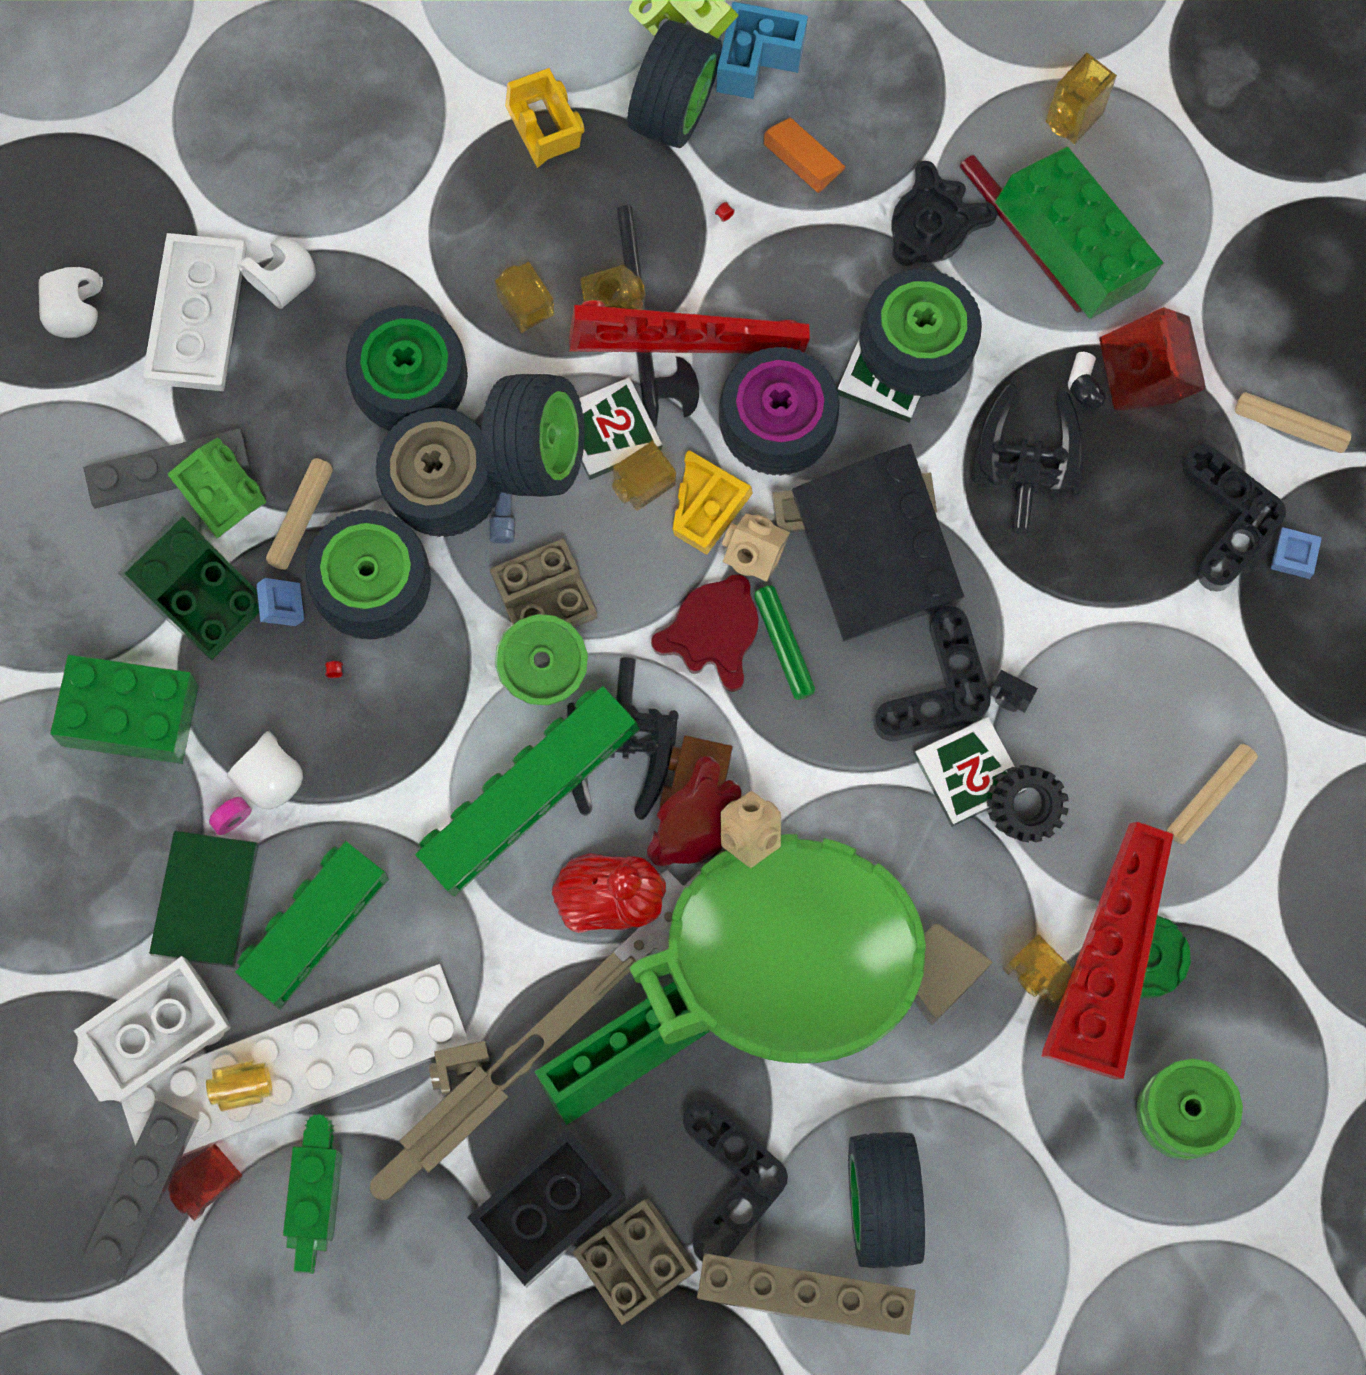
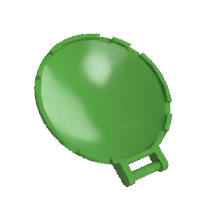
(790, 955)

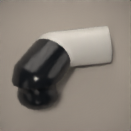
(1082, 384)

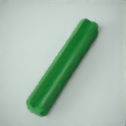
(784, 642)

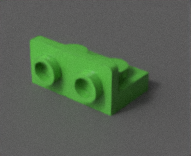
(217, 487)

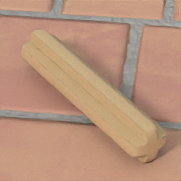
(1293, 422)
(299, 514)
(1212, 793)

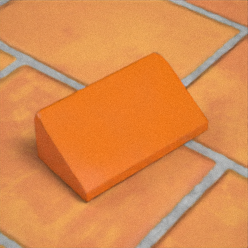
(803, 154)

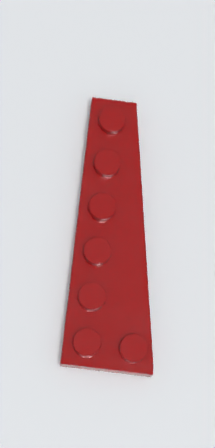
(633, 330)
(1107, 981)

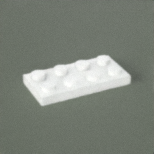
(194, 312)

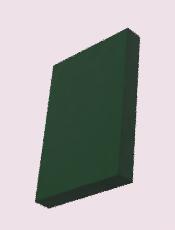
(204, 899)

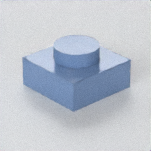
(1296, 553)
(280, 602)

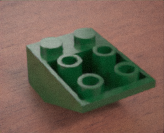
(192, 587)

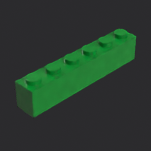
(526, 790)

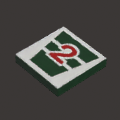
(862, 387)
(614, 427)
(964, 769)

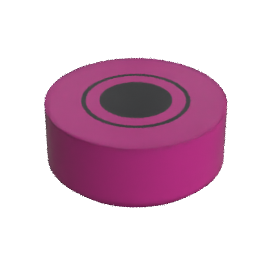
(229, 815)

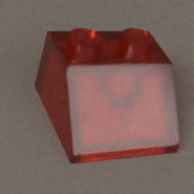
(1152, 361)

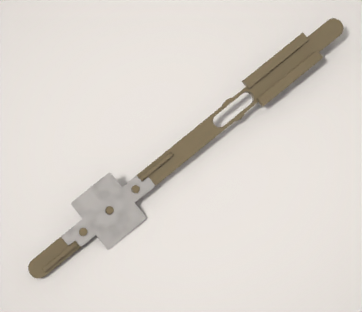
(477, 1094)

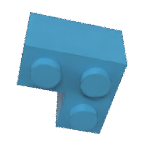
(756, 40)

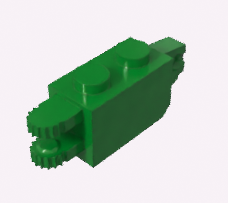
(312, 1193)

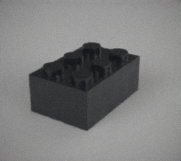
(547, 1208)

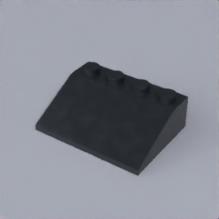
(878, 543)

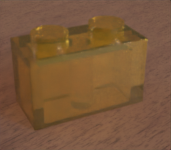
(1080, 98)

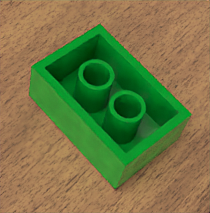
(125, 709)

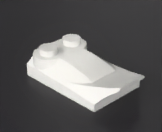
(148, 1032)

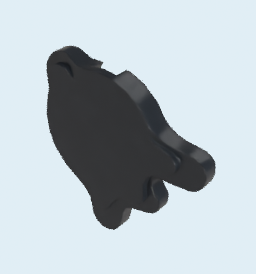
(933, 219)

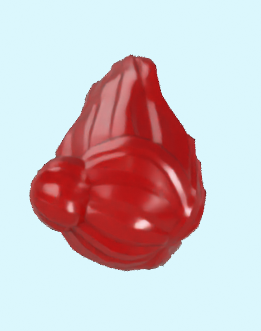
(608, 893)

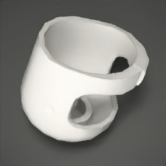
(285, 275)
(62, 304)
(267, 774)

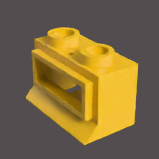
(554, 95)

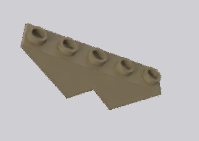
(806, 1295)

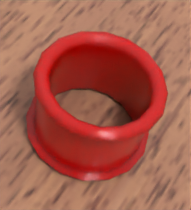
(724, 211)
(334, 669)

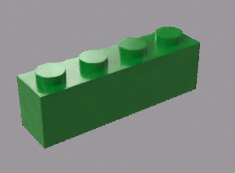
(311, 925)
(610, 1059)

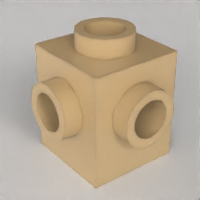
(754, 546)
(751, 828)

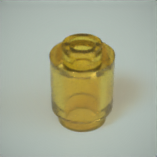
(239, 1085)

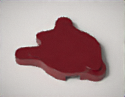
(713, 628)
(692, 817)

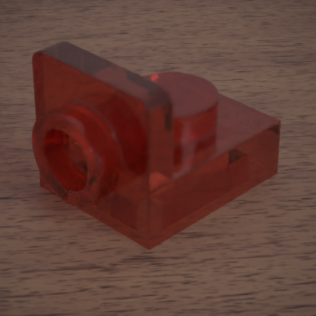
(202, 1182)

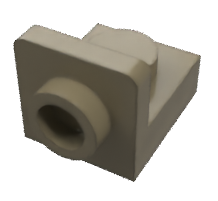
(461, 1059)

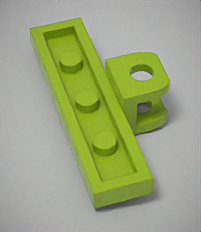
(705, 15)

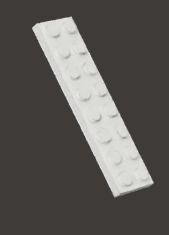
(314, 1057)

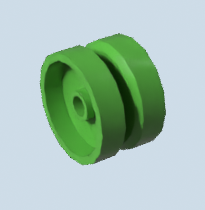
(546, 635)
(1201, 1088)

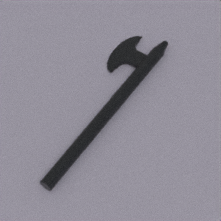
(684, 383)

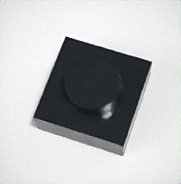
(1012, 692)

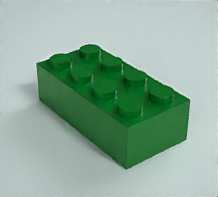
(1078, 232)

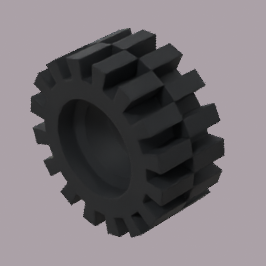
(1051, 808)

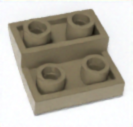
(544, 584)
(635, 1261)

